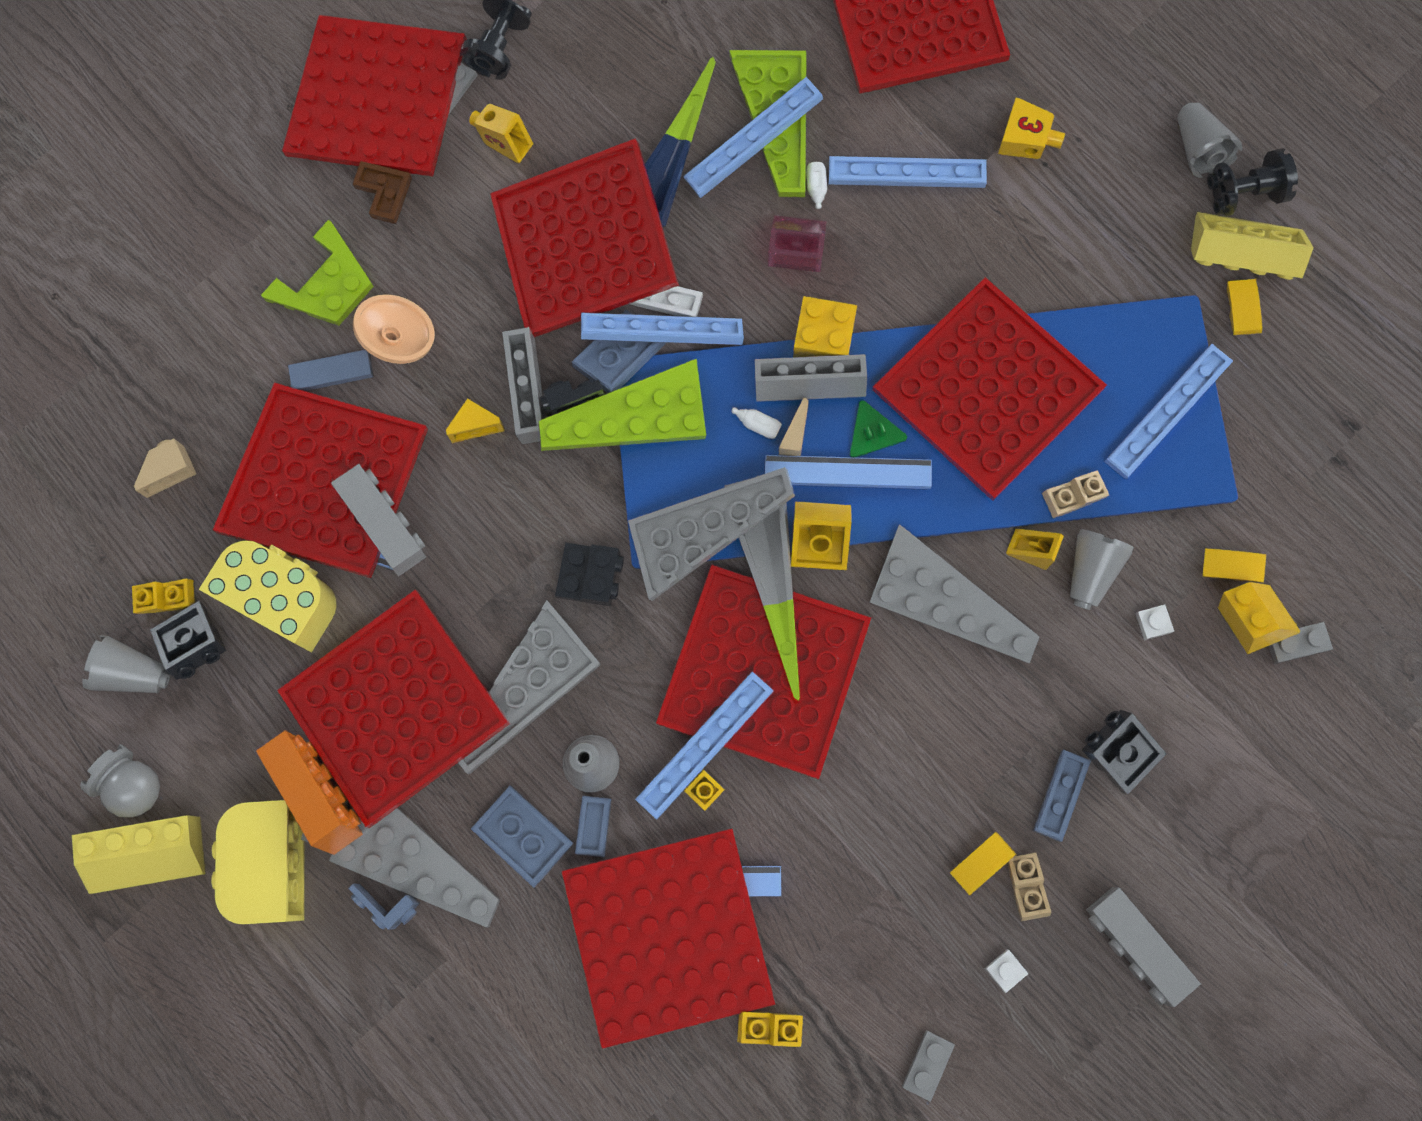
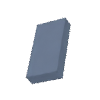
(593, 826)

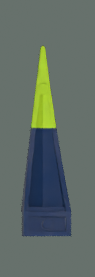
(669, 156)

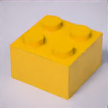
(824, 328)

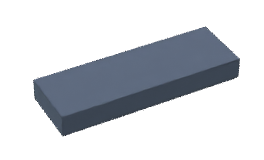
(331, 370)
(1061, 795)

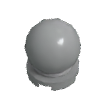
(124, 785)

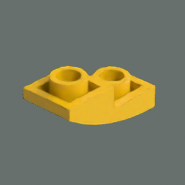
(1244, 307)
(1234, 565)
(163, 597)
(703, 790)
(983, 863)
(770, 1029)

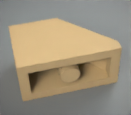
(164, 468)

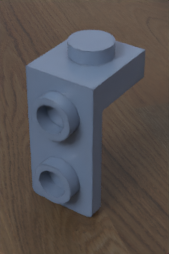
(401, 912)

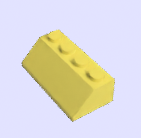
(1250, 246)
(139, 854)

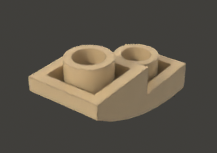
(1075, 494)
(1028, 887)

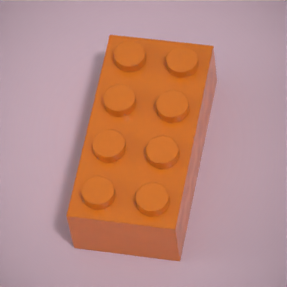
(310, 792)

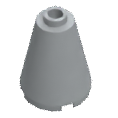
(1206, 139)
(1096, 567)
(122, 669)
(598, 771)

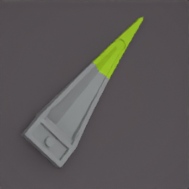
(770, 564)

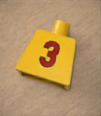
(502, 131)
(1029, 131)

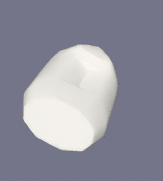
(816, 182)
(758, 422)

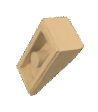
(793, 439)

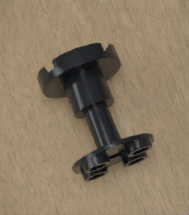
(486, 53)
(1274, 178)

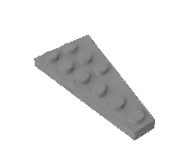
(691, 532)
(934, 593)
(535, 678)
(414, 863)

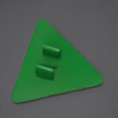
(873, 432)

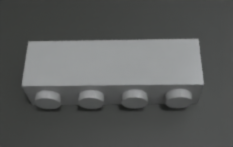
(811, 377)
(524, 383)
(379, 520)
(1142, 947)

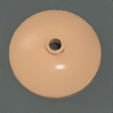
(395, 319)

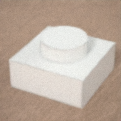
(1154, 622)
(1006, 971)

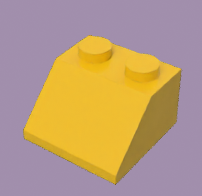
(821, 535)
(1256, 616)

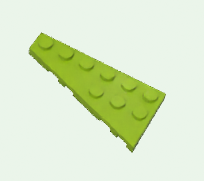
(763, 80)

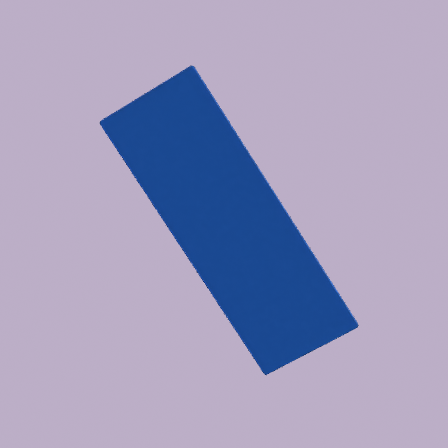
(1130, 346)

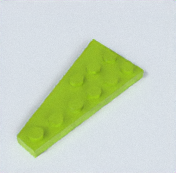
(647, 411)

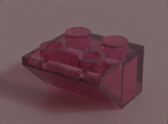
(796, 243)

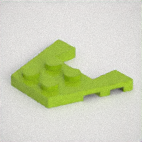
(333, 288)

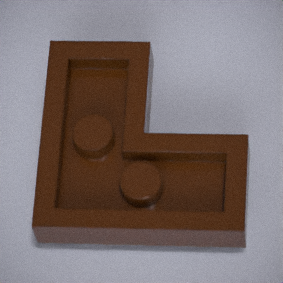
(389, 189)

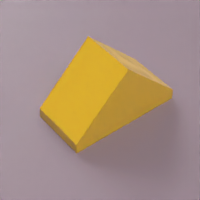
(473, 422)
(1035, 547)

